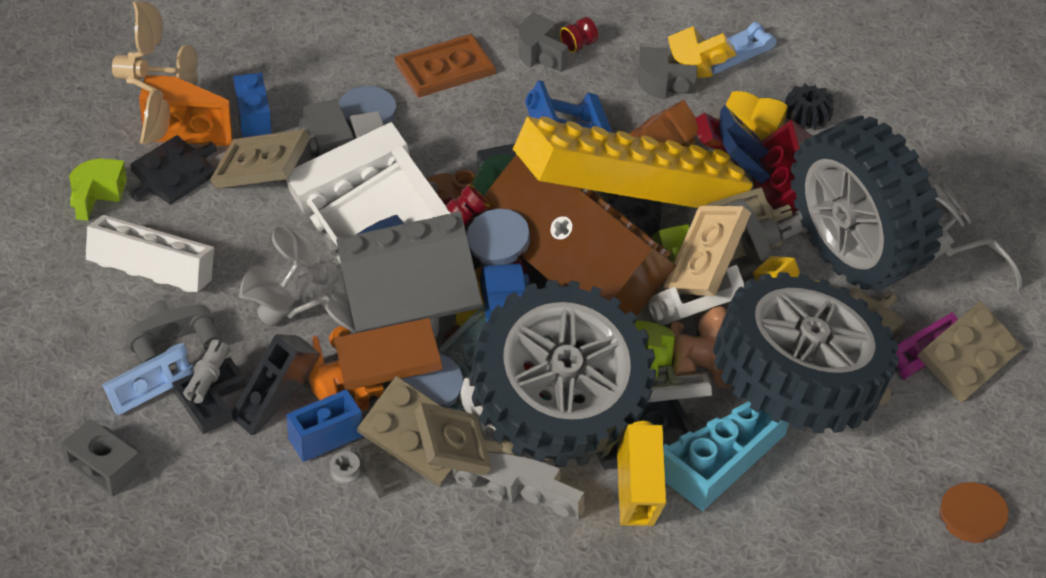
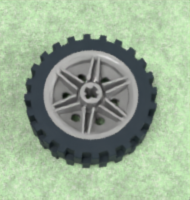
(866, 202)
(805, 352)
(560, 426)

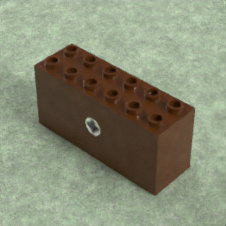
(582, 238)

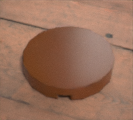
(974, 512)

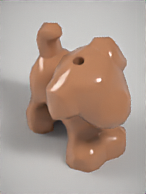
(698, 351)

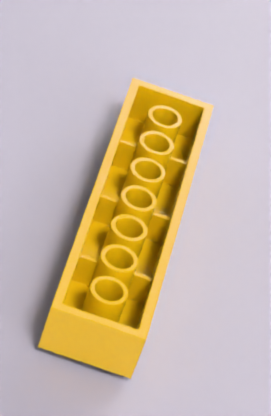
(627, 164)

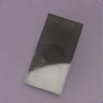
(380, 467)

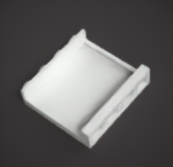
(393, 191)

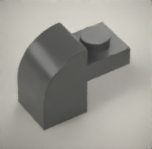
(539, 43)
(658, 76)

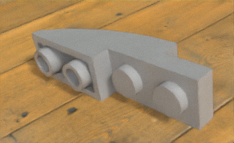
(529, 478)

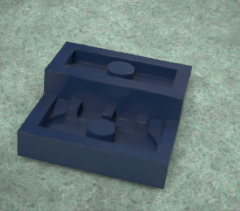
(743, 144)

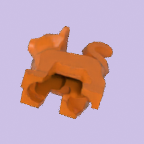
(327, 377)

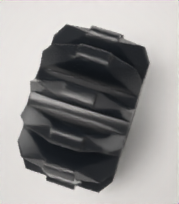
(809, 106)

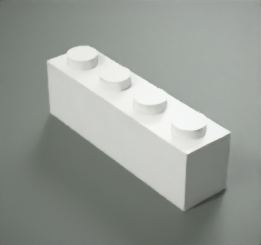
(344, 168)
(149, 253)

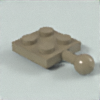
(456, 439)

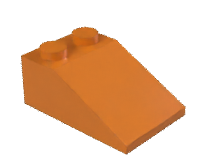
(194, 112)

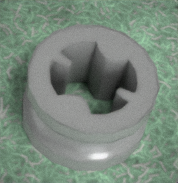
(345, 458)

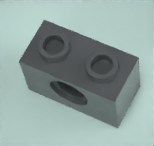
(102, 457)

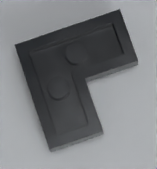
(212, 410)

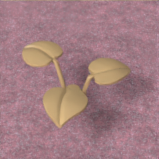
(133, 68)

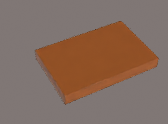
(445, 65)
(386, 353)

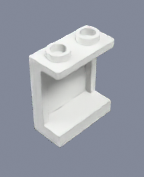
(667, 307)

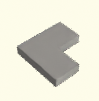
(673, 387)

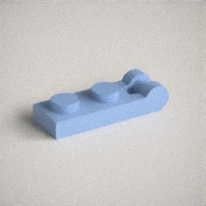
(745, 46)
(147, 379)

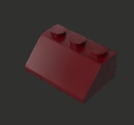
(778, 162)

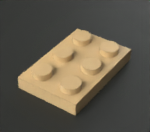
(708, 249)

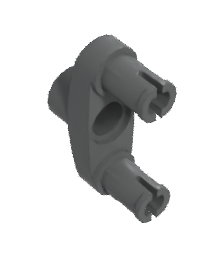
(756, 240)
(169, 322)

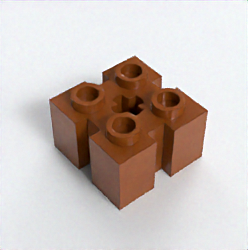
(672, 124)

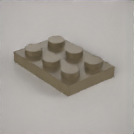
(260, 159)
(970, 351)
(395, 429)

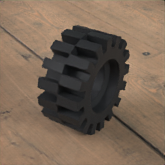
(648, 208)

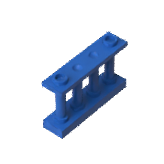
(587, 113)

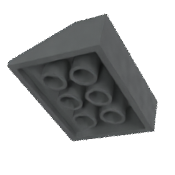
(409, 272)

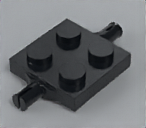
(172, 170)

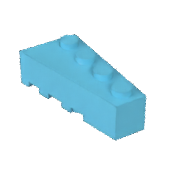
(716, 456)

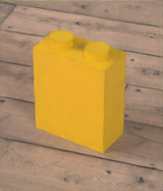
(641, 474)

